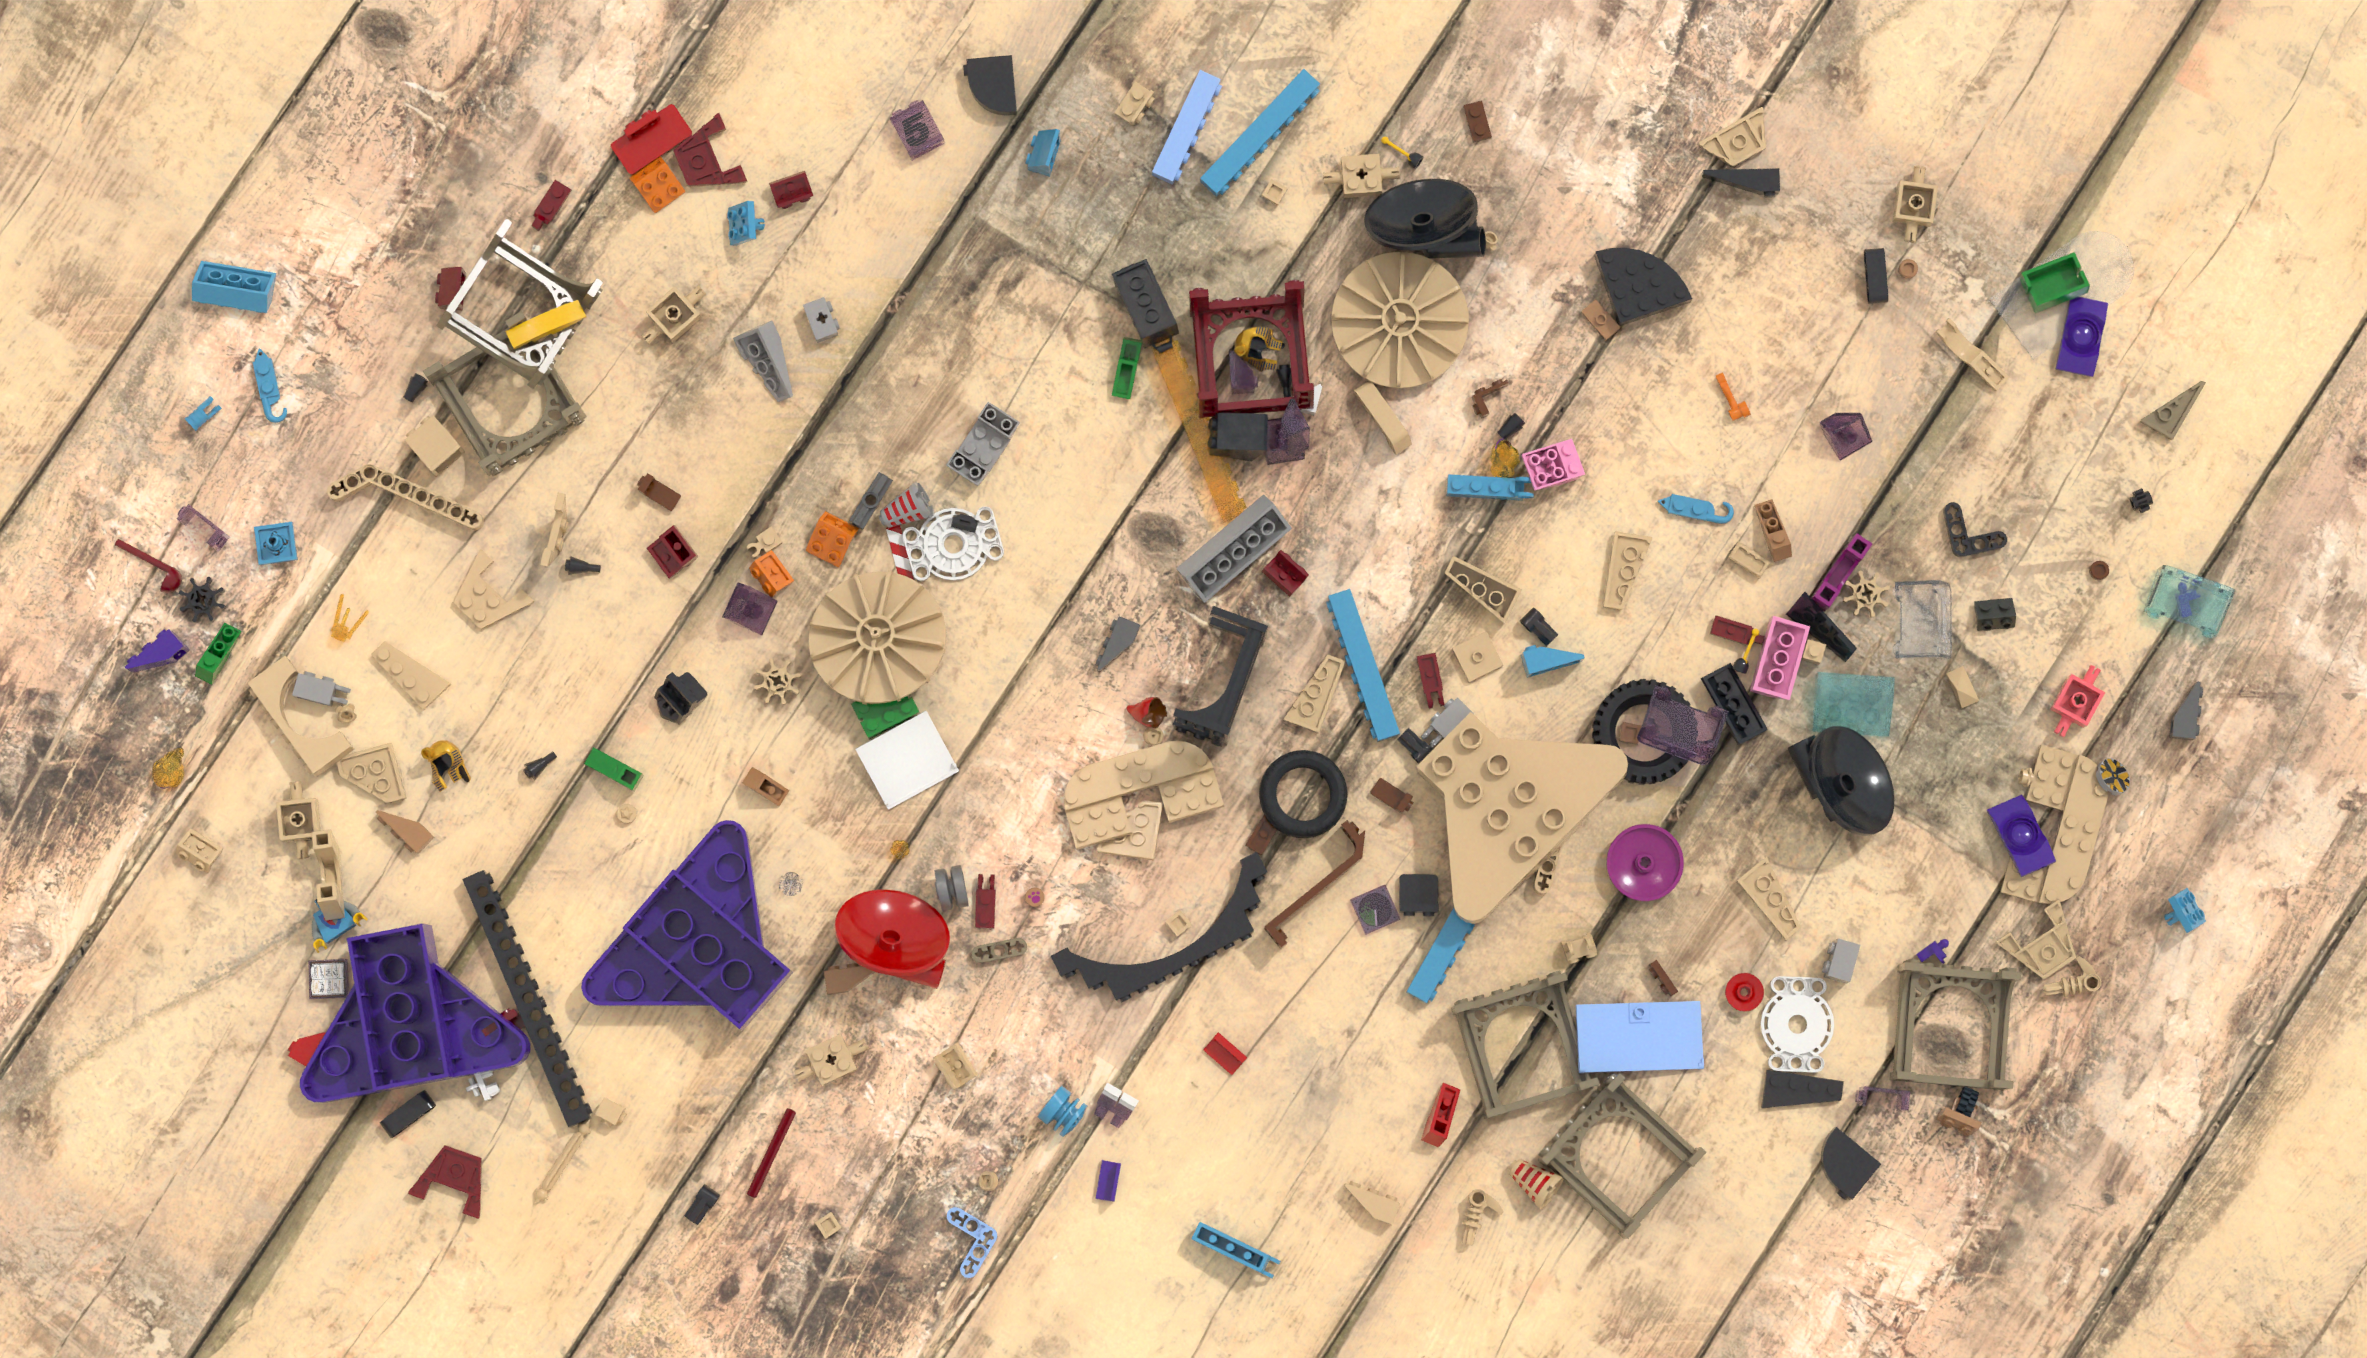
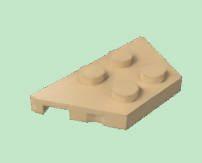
(1738, 140)

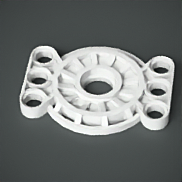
(935, 553)
(1790, 1043)

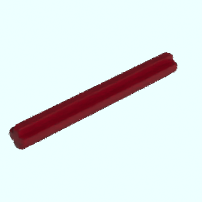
(771, 1153)

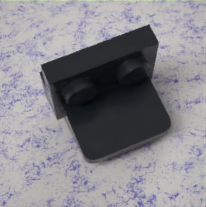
(679, 697)

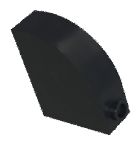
(992, 83)
(1846, 1164)

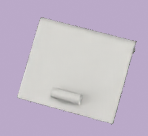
(907, 760)

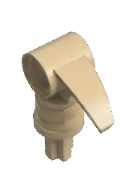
(2074, 985)
(1474, 1215)

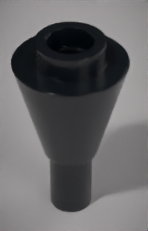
(1285, 378)
(577, 566)
(535, 768)

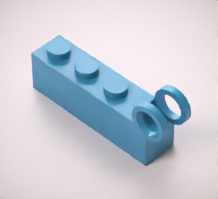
(1487, 487)
(1233, 1248)

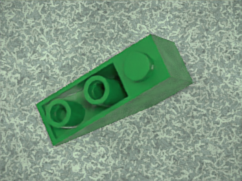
(217, 653)
(614, 769)

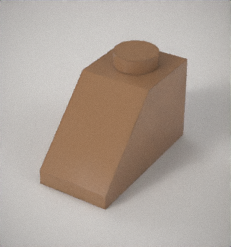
(765, 786)

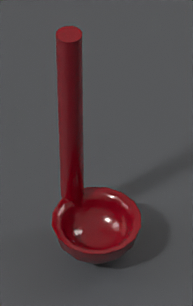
(173, 578)

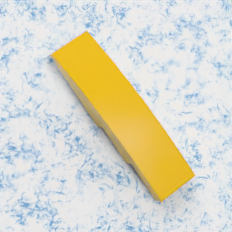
(546, 324)

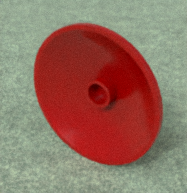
(894, 935)

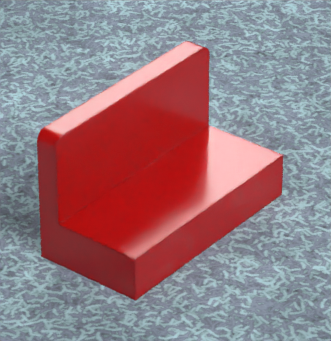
(1225, 1053)

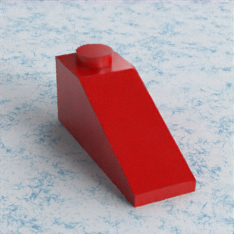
(1441, 1115)

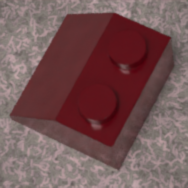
(450, 282)

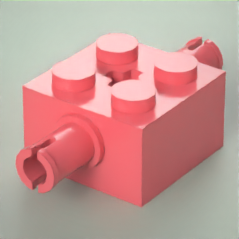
(2089, 697)

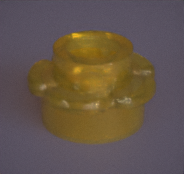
(900, 854)

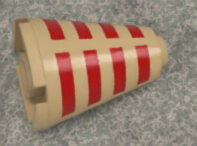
(1535, 1181)

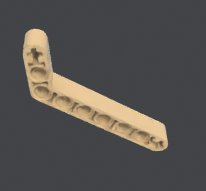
(412, 495)

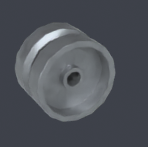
(950, 888)

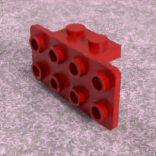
(650, 138)

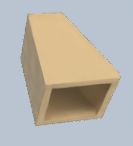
(434, 445)

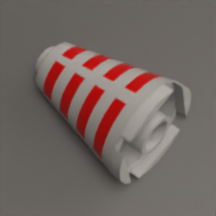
(907, 507)

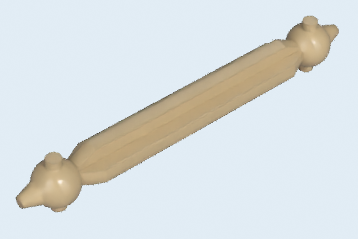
(562, 1161)

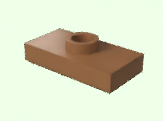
(1600, 319)

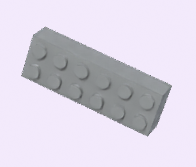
(1234, 548)

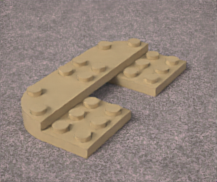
(1176, 767)
(2071, 786)

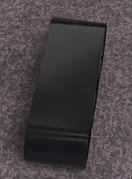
(1876, 275)
(407, 1114)

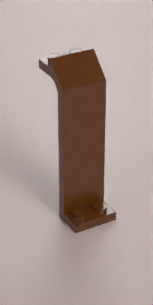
(1351, 831)

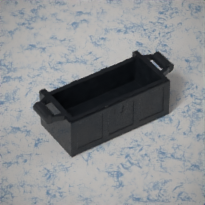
(1146, 305)

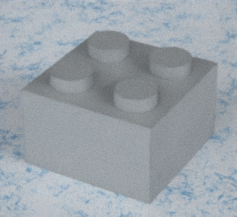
(1841, 960)

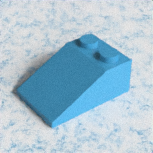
(1044, 151)
(1545, 659)

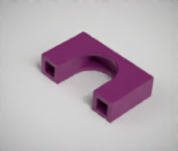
(1840, 571)

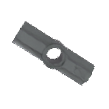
(877, 489)

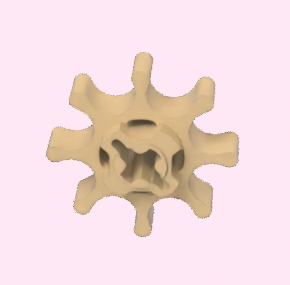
(1874, 591)
(782, 672)

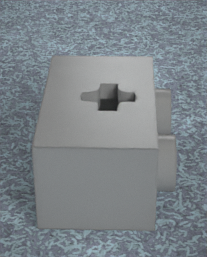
(813, 311)

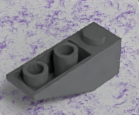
(1121, 639)
(2184, 720)

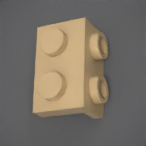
(955, 1066)

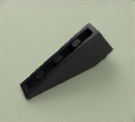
(1757, 181)

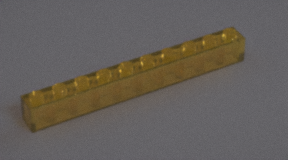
(1186, 403)

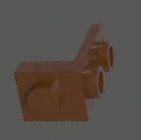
(1479, 405)
(658, 492)
(1392, 796)

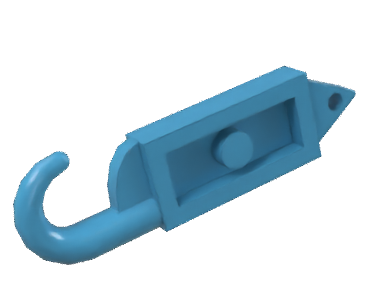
(267, 385)
(1695, 509)

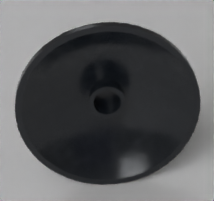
(1428, 217)
(1846, 778)

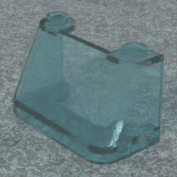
(2189, 599)

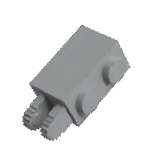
(318, 690)
(1447, 720)

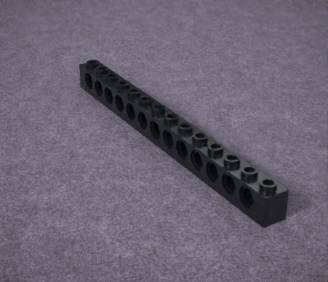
(473, 884)

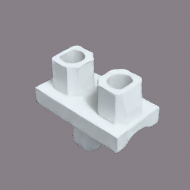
(487, 1090)

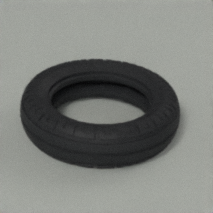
(1279, 818)

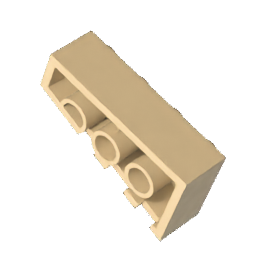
(1487, 589)

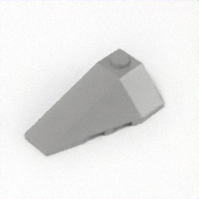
(765, 352)

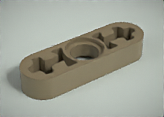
(1012, 943)

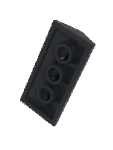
(1730, 694)

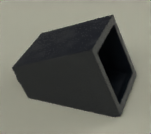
(1238, 435)

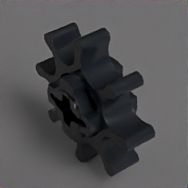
(193, 602)

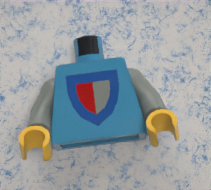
(332, 929)

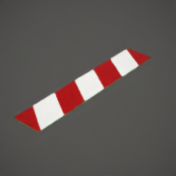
(899, 551)

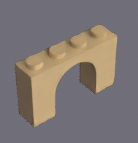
(330, 891)

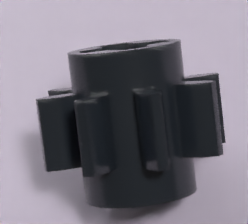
(2141, 500)

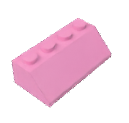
(1779, 658)

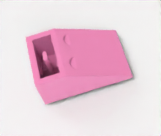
(1553, 465)

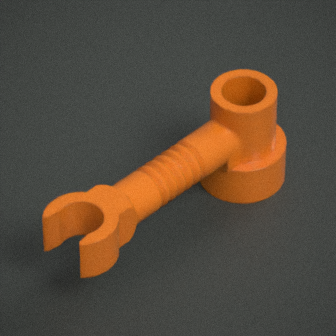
(1737, 410)

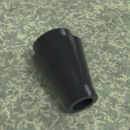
(415, 387)
(1511, 426)

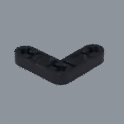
(1969, 542)

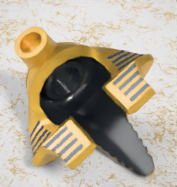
(1252, 342)
(445, 756)

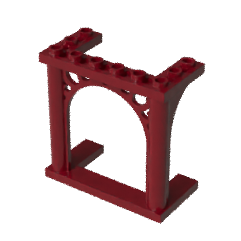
(1201, 313)

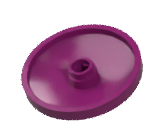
(1645, 862)

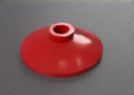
(1754, 989)

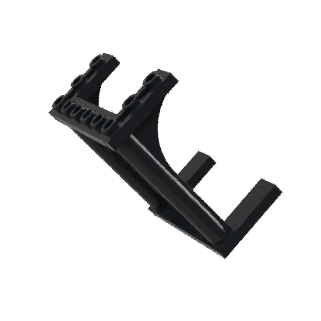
(1217, 719)

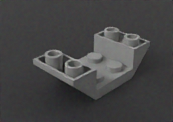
(983, 444)

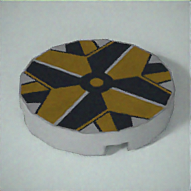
(2113, 776)

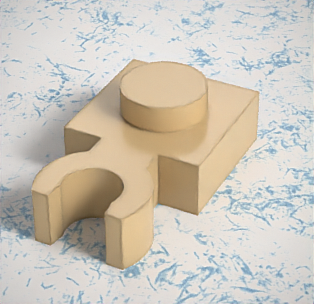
(767, 540)

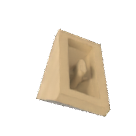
(1962, 687)

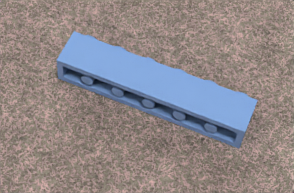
(1186, 127)

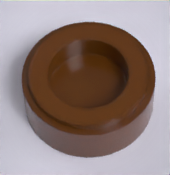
(2099, 570)

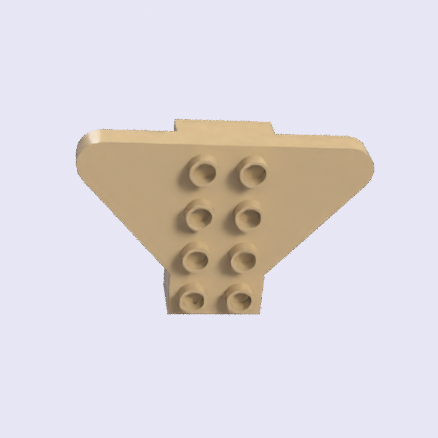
(1511, 806)

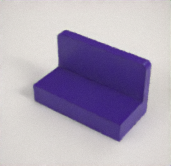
(1108, 1181)

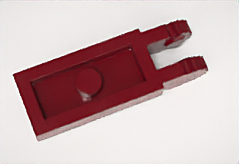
(1430, 677)
(985, 904)

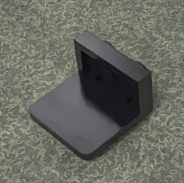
(1418, 894)

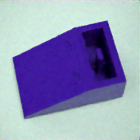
(163, 651)

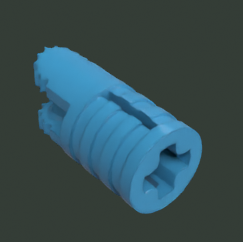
(199, 417)

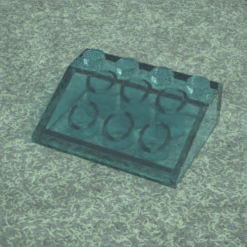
(1853, 702)

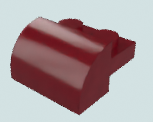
(672, 552)

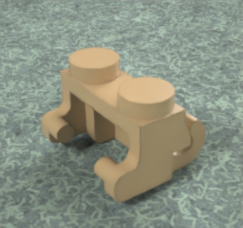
(1579, 948)

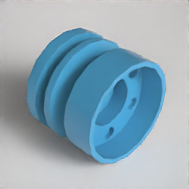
(1062, 1111)

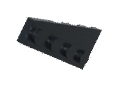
(1821, 626)
(1796, 1089)

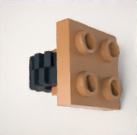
(1961, 1113)

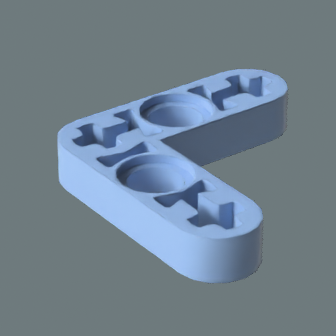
(978, 1234)

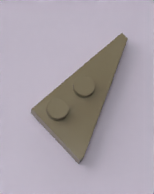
(2171, 415)

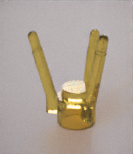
(339, 630)

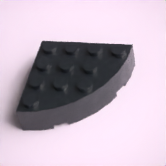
(1639, 284)

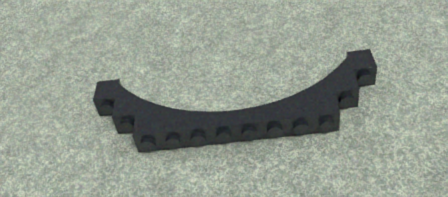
(1127, 979)

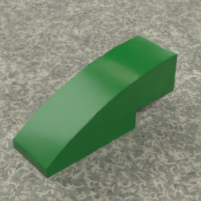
(1127, 368)

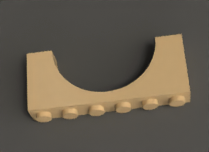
(271, 689)

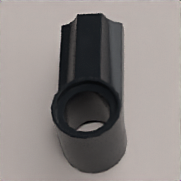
(1536, 623)
(1415, 745)
(703, 1202)

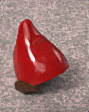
(1148, 712)

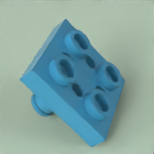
(743, 223)
(264, 535)
(2185, 911)

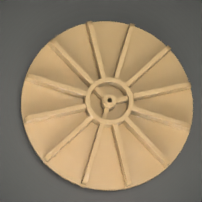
(1400, 320)
(877, 637)

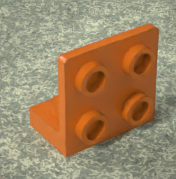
(657, 184)
(831, 539)

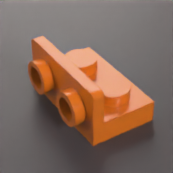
(770, 573)

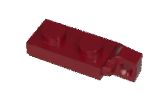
(550, 204)
(1733, 631)

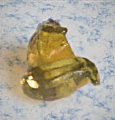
(1503, 459)
(169, 769)

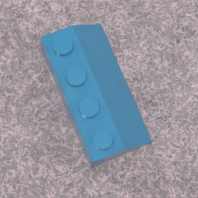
(233, 287)

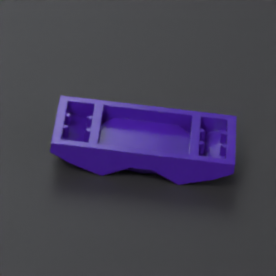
(2082, 336)
(2021, 835)

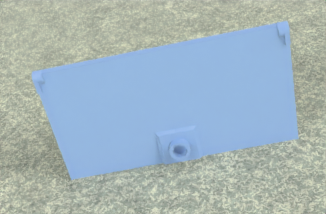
(1639, 1036)

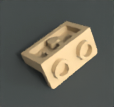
(1134, 104)
(198, 850)

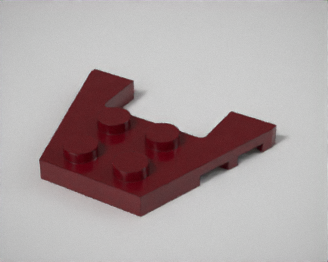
(699, 161)
(455, 1170)

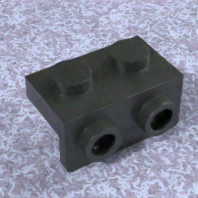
(1995, 614)

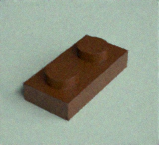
(1477, 121)
(1261, 836)
(1666, 984)

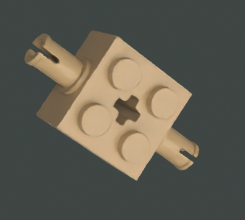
(1351, 182)
(1925, 197)
(668, 325)
(289, 811)
(843, 1064)

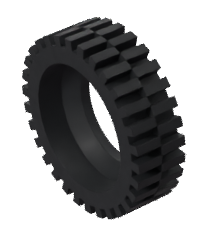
(1605, 724)

